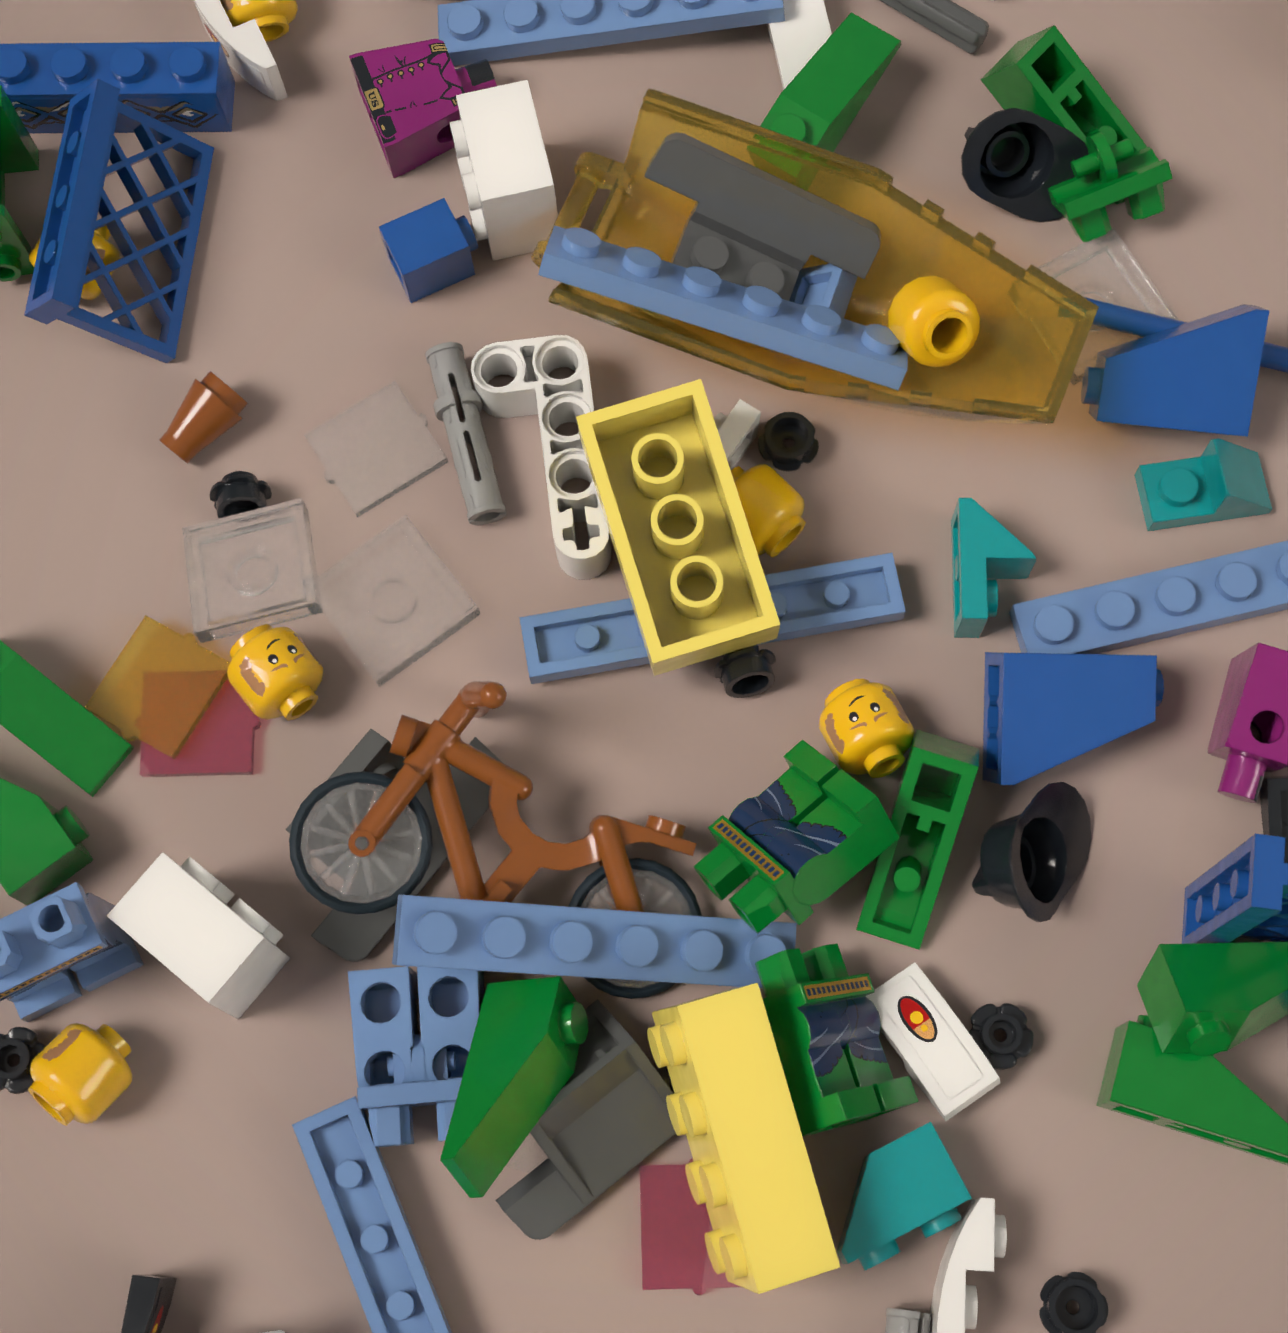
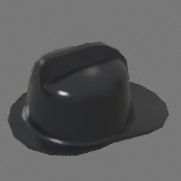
(1015, 160)
(1036, 854)

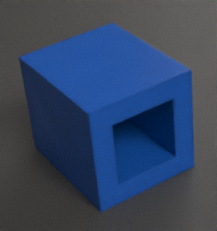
(429, 249)

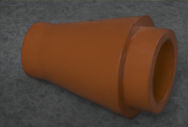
(203, 417)

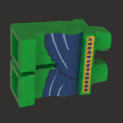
(795, 841)
(829, 1040)

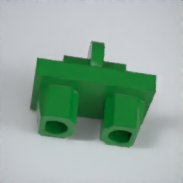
(1106, 177)

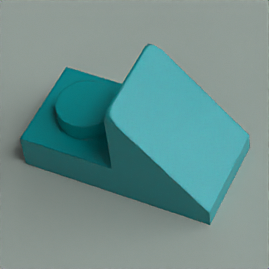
(1203, 489)
(980, 555)

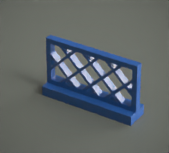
(72, 216)
(1240, 896)

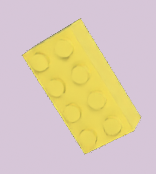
(678, 527)
(742, 1140)

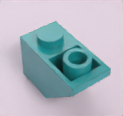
(898, 1190)

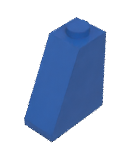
(1183, 377)
(1061, 706)

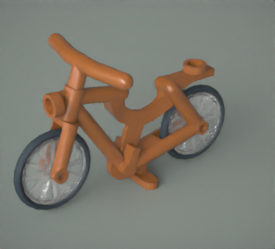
(371, 839)

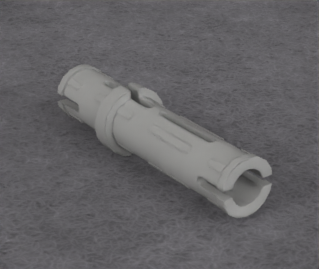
(450, 371)

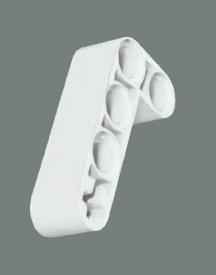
(564, 457)

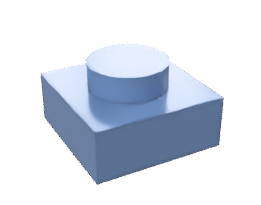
(824, 286)

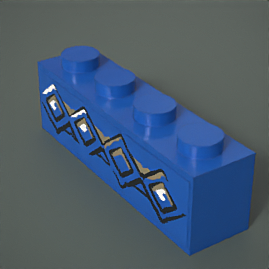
(169, 81)

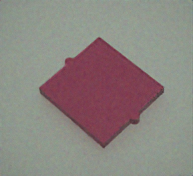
(217, 745)
(674, 1233)

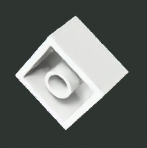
(504, 168)
(192, 931)

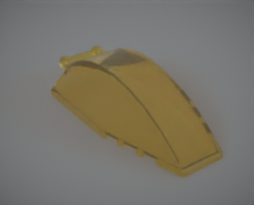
(1027, 319)

